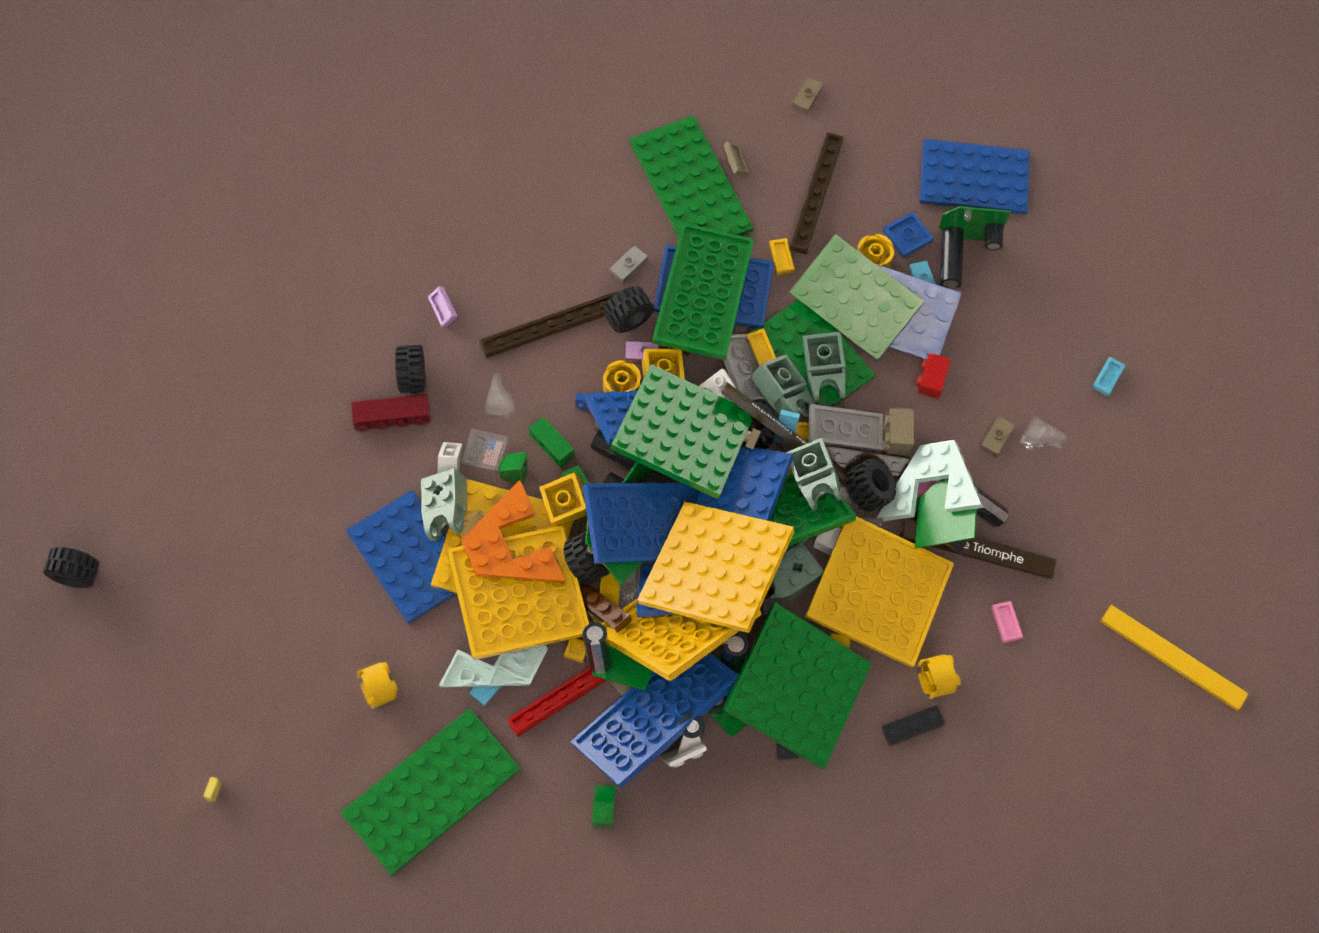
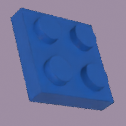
(908, 234)

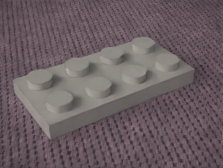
(741, 365)
(846, 427)

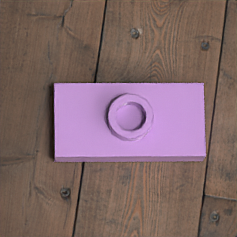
(442, 306)
(635, 350)

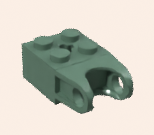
(824, 369)
(783, 386)
(815, 472)
(443, 502)
(791, 584)

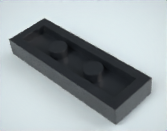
(913, 725)

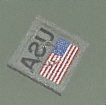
(484, 450)

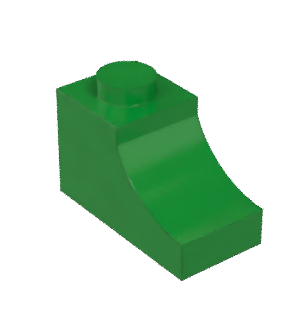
(603, 807)

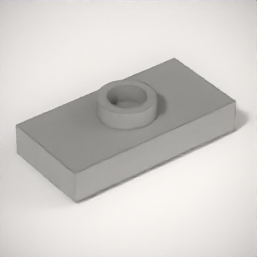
(628, 264)

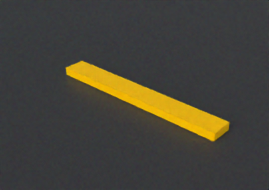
(1174, 657)

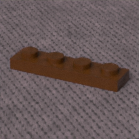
(604, 608)

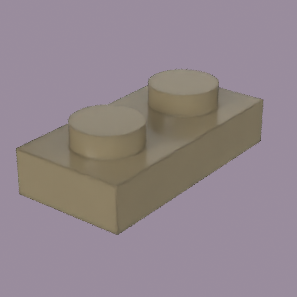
(751, 438)

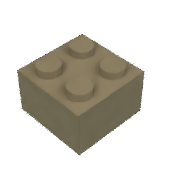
(899, 432)

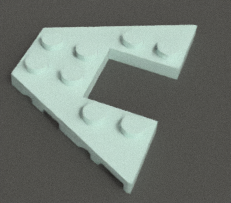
(933, 463)
(510, 669)

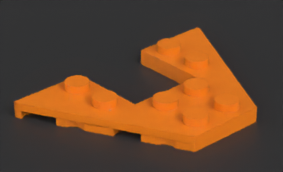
(489, 551)

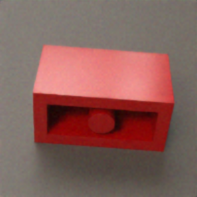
(933, 376)

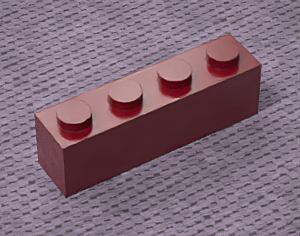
(390, 412)

